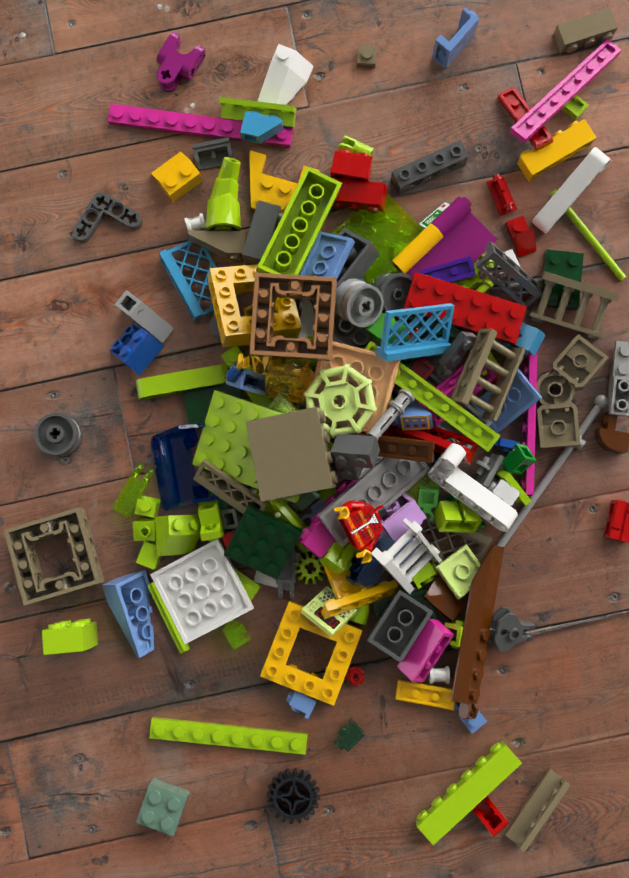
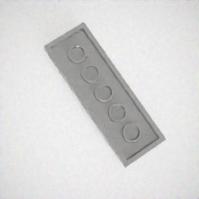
(376, 487)

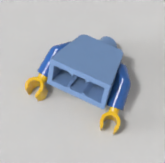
(245, 379)

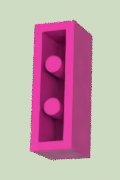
(425, 651)

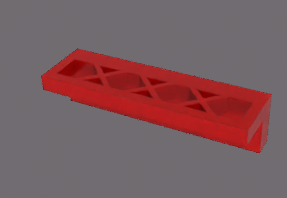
(441, 443)

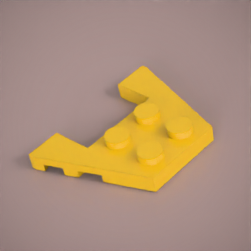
(267, 187)

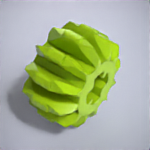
(305, 571)

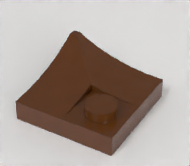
(443, 599)

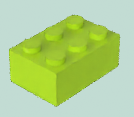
(69, 636)

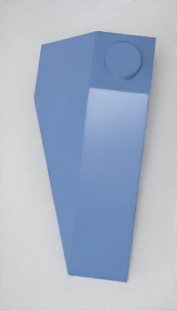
(131, 607)

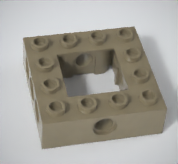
(26, 562)

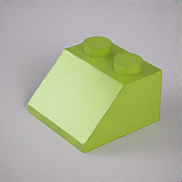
(177, 534)

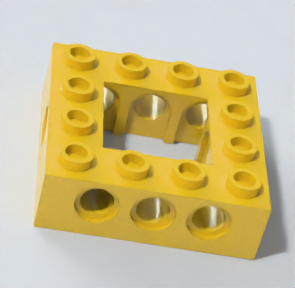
(236, 330)
(299, 680)

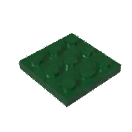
(262, 542)

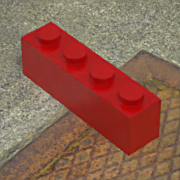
(361, 195)

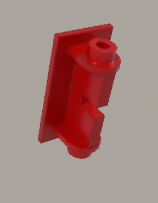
(501, 195)

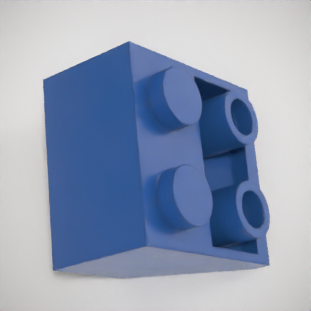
(136, 348)

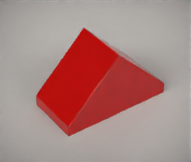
(490, 816)

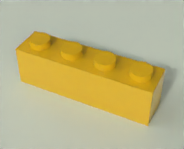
(564, 146)

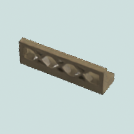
(227, 488)
(537, 809)

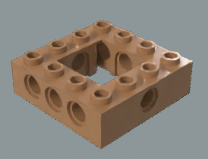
(272, 286)

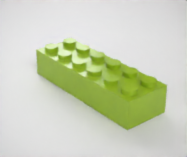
(300, 224)

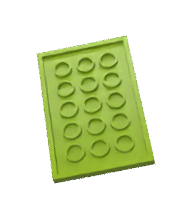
(226, 437)

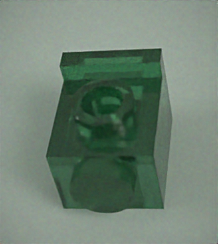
(349, 735)

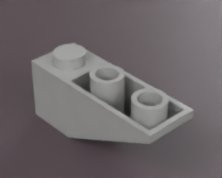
(144, 316)

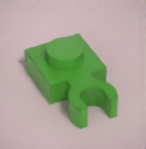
(427, 499)

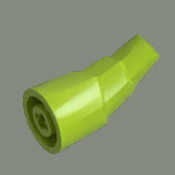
(223, 204)

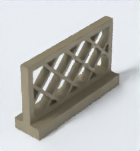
(478, 537)

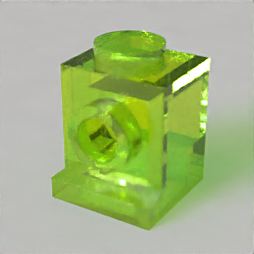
(235, 633)

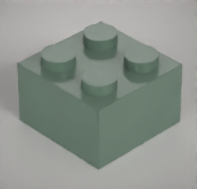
(163, 807)

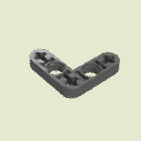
(101, 211)

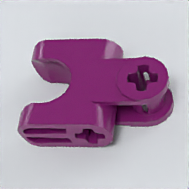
(177, 65)

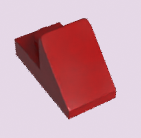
(521, 236)

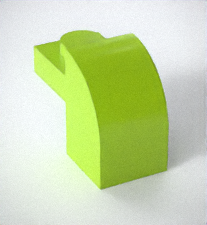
(210, 521)

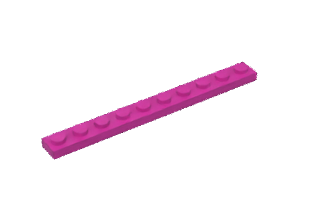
(188, 124)

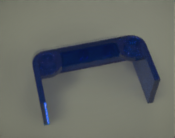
(175, 468)

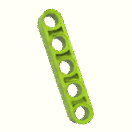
(181, 381)

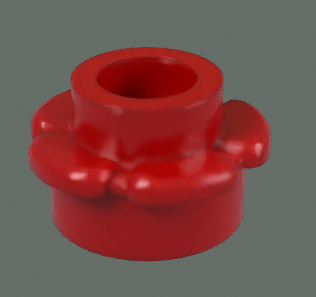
(355, 671)

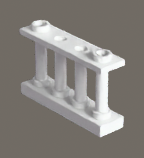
(392, 565)

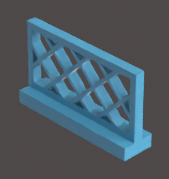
(180, 281)
(429, 346)

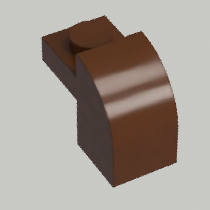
(610, 439)

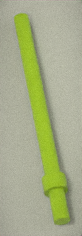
(593, 242)

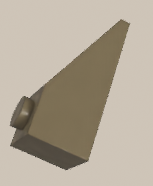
(223, 243)

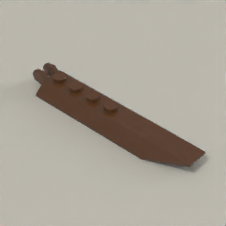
(476, 634)

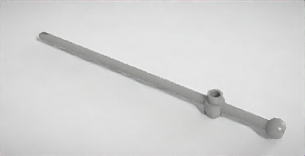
(600, 402)

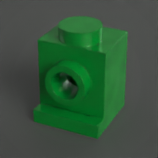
(518, 459)

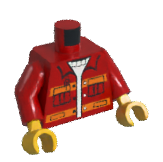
(361, 525)

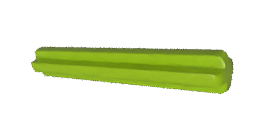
(167, 618)

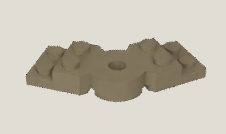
(570, 373)

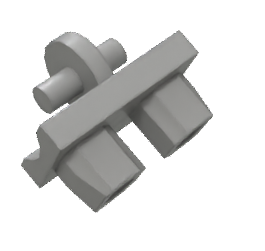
(488, 469)

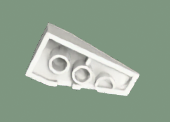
(285, 76)

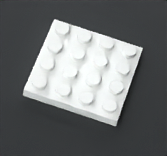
(202, 591)

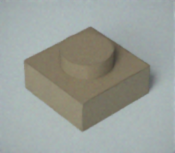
(367, 56)

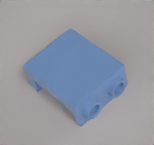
(447, 51)

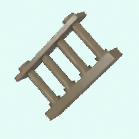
(587, 292)
(472, 369)

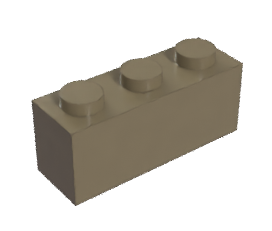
(585, 31)

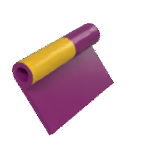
(446, 239)

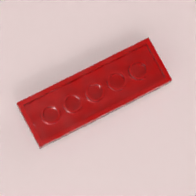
(472, 308)

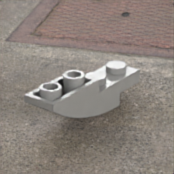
(619, 380)

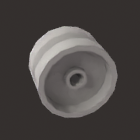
(358, 302)

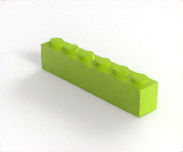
(467, 792)

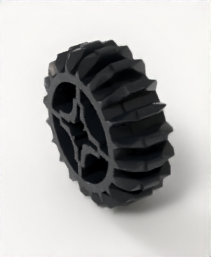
(285, 795)

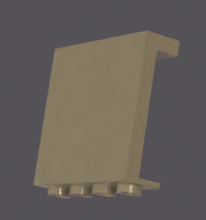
(291, 454)

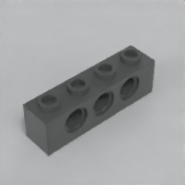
(429, 167)

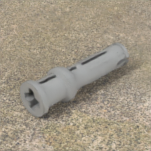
(395, 409)

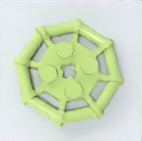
(347, 392)

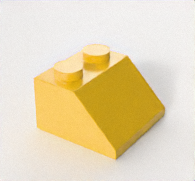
(177, 176)

